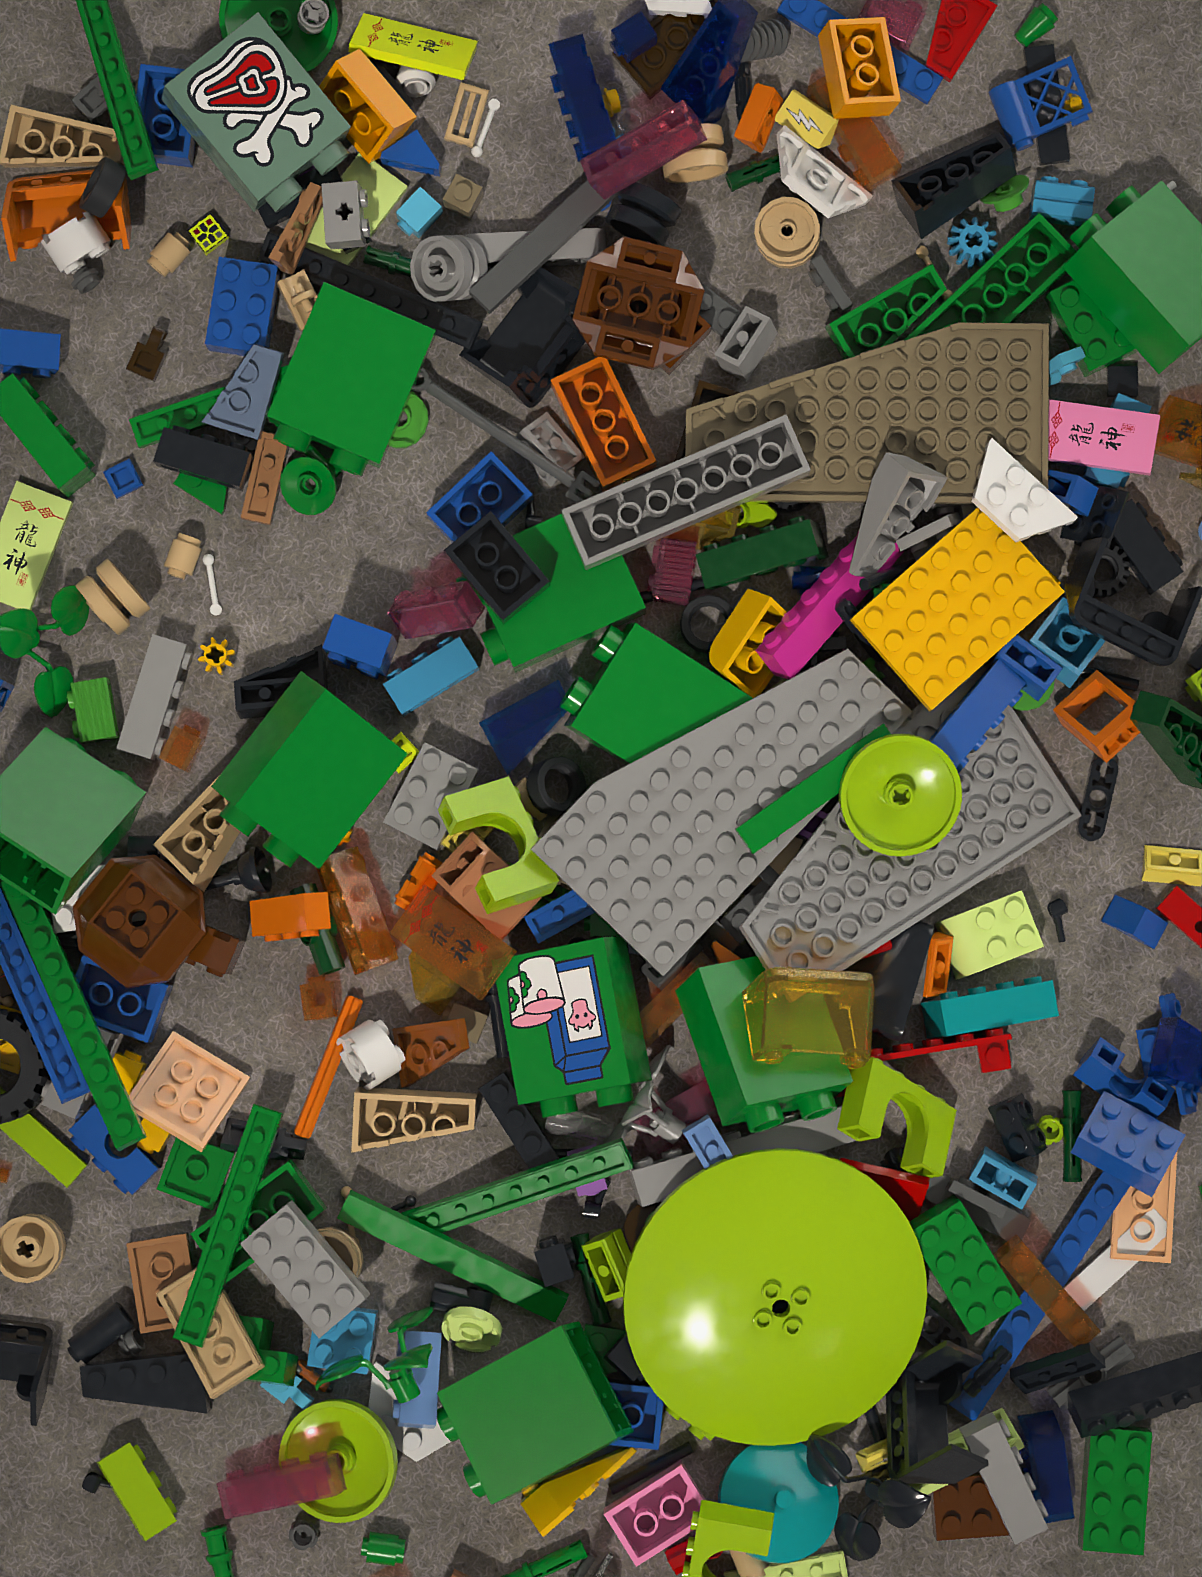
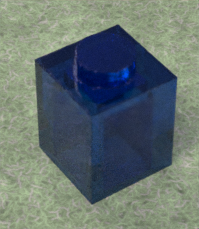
(633, 37)

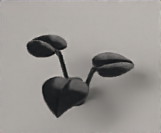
(901, 1502)

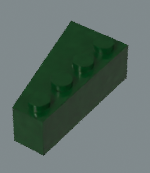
(761, 553)
(1172, 733)

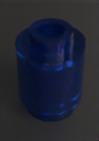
(805, 577)

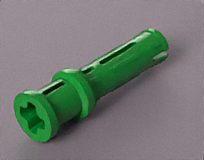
(218, 1550)

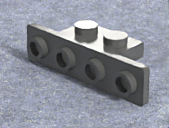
(983, 1209)

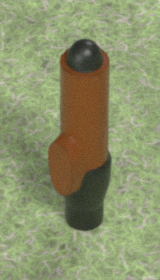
(311, 1376)

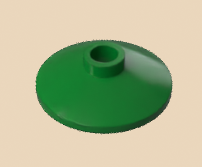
(299, 492)

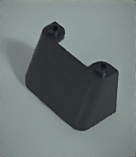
(531, 341)
(896, 978)

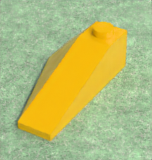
(556, 1496)

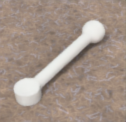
(493, 105)
(215, 608)

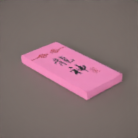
(1101, 437)

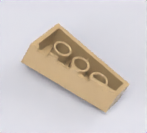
(55, 141)
(199, 839)
(407, 1115)

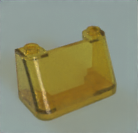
(810, 1014)

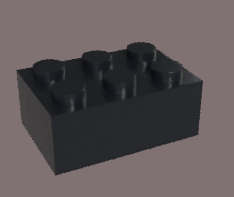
(497, 567)

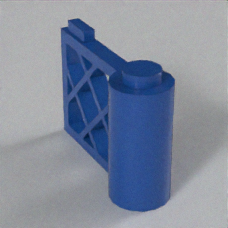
(1016, 111)

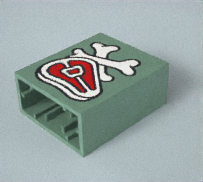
(258, 115)

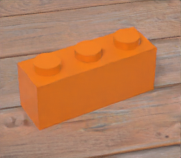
(290, 916)

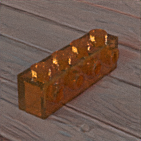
(357, 911)

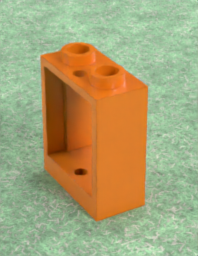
(1107, 741)

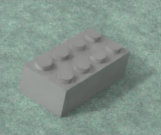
(305, 1269)

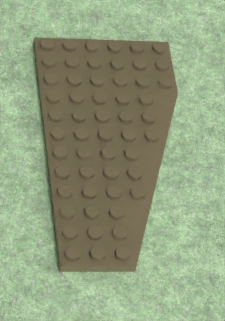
(913, 398)

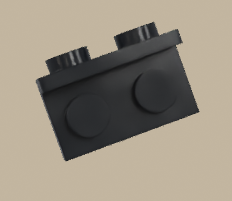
(1018, 1127)

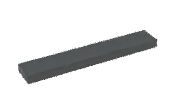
(538, 247)

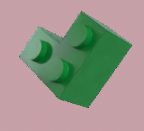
(279, 1366)

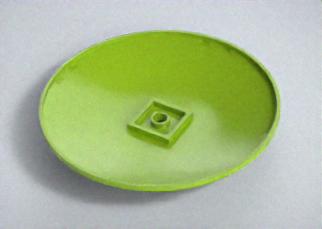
(761, 1234)

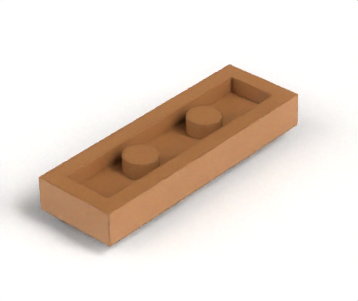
(264, 480)

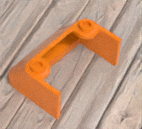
(48, 201)

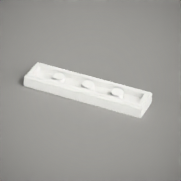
(1104, 1272)

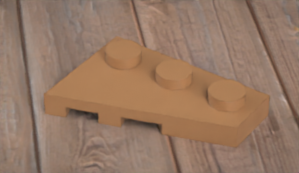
(298, 229)

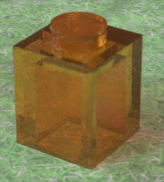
(182, 747)

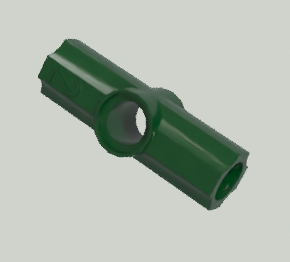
(323, 947)

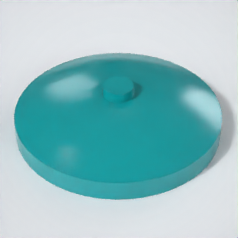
(781, 1483)

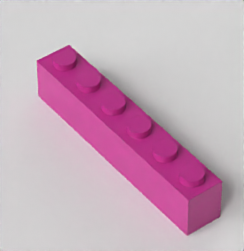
(814, 616)

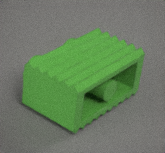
(93, 710)

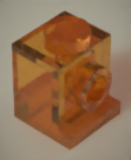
(311, 1009)

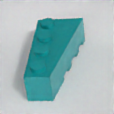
(990, 1008)

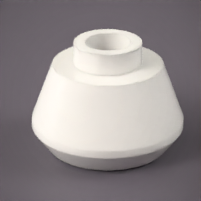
(415, 81)

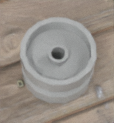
(447, 267)

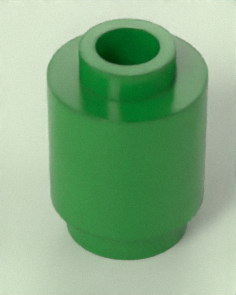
(383, 1548)

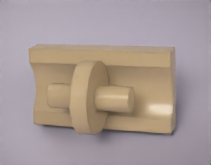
(298, 296)

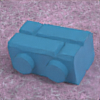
(1062, 202)

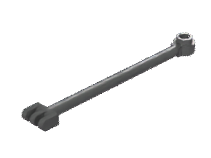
(575, 484)

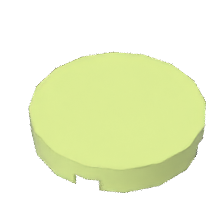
(471, 1328)

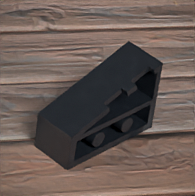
(262, 689)

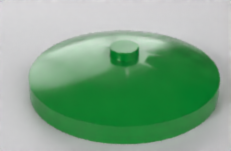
(282, 18)

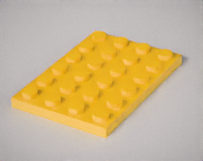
(956, 607)

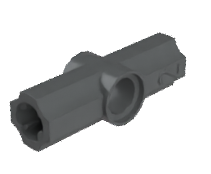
(1116, 1356)

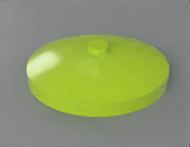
(900, 795)
(364, 1452)

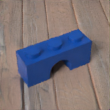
(1101, 1072)
(130, 1171)

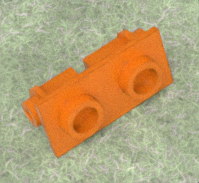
(421, 875)

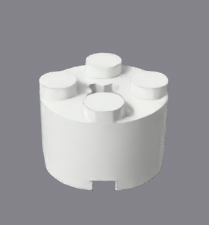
(76, 242)
(370, 1053)

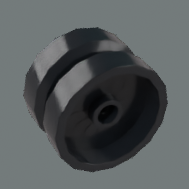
(643, 214)

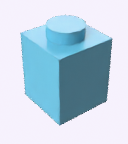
(418, 213)

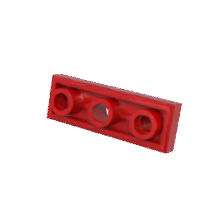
(1182, 913)

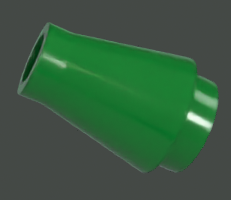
(1036, 25)

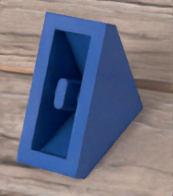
(411, 154)
(1134, 921)

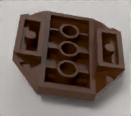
(644, 273)
(162, 943)

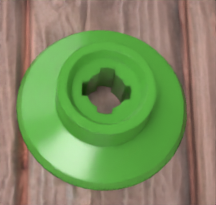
(1008, 194)

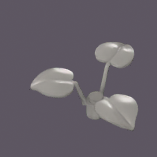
(663, 1122)

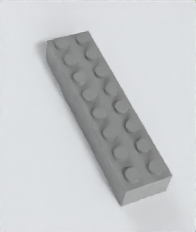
(686, 492)
(658, 1178)

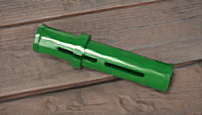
(551, 1562)

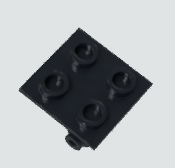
(1102, 517)

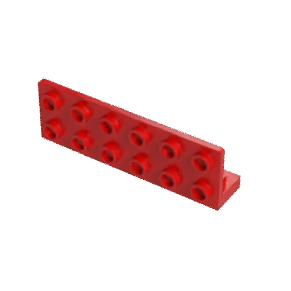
(991, 1049)

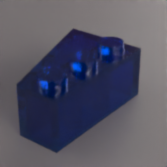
(524, 725)
(1047, 1463)

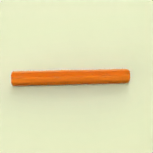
(327, 1068)

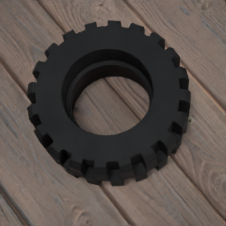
(33, 1073)

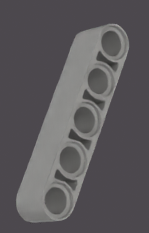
(576, 251)

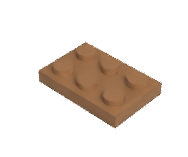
(153, 1267)

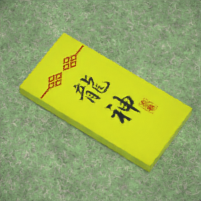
(413, 46)

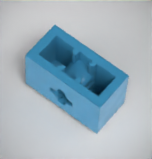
(1003, 1177)

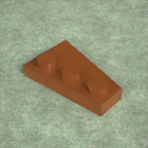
(429, 1047)

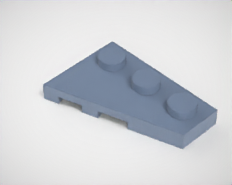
(248, 395)

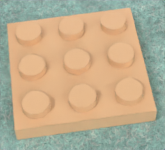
(187, 1091)

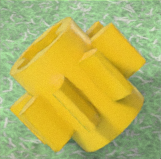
(209, 651)

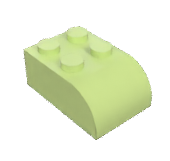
(990, 934)

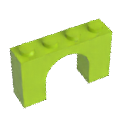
(500, 806)
(926, 1116)
(725, 1528)

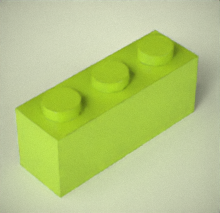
(138, 1490)

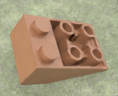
(461, 874)

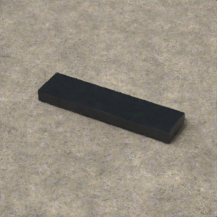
(1053, 145)

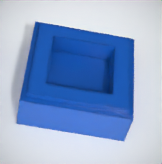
(123, 478)

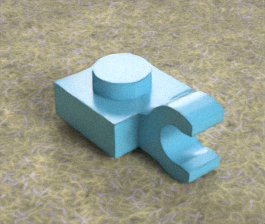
(1064, 364)
(283, 1393)

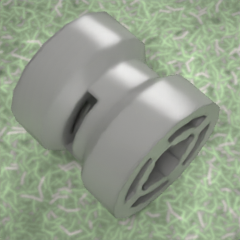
(314, 11)

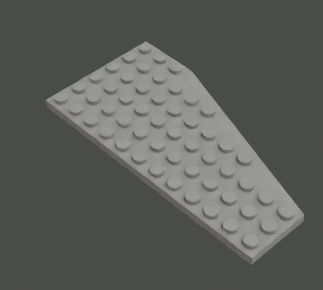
(659, 836)
(849, 900)

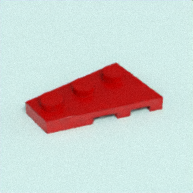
(956, 32)

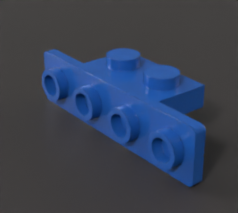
(1146, 1038)

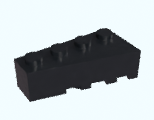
(953, 183)
(147, 1380)

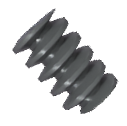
(766, 40)

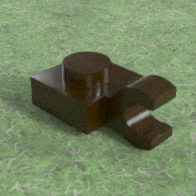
(147, 358)

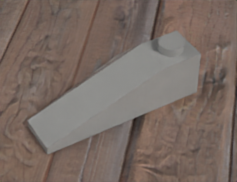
(894, 500)

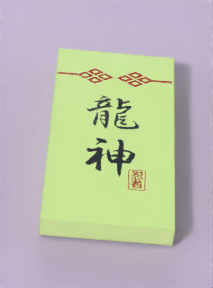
(28, 541)

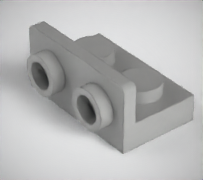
(552, 442)
(926, 537)

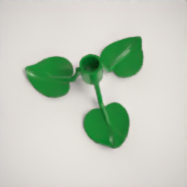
(20, 635)
(401, 1376)

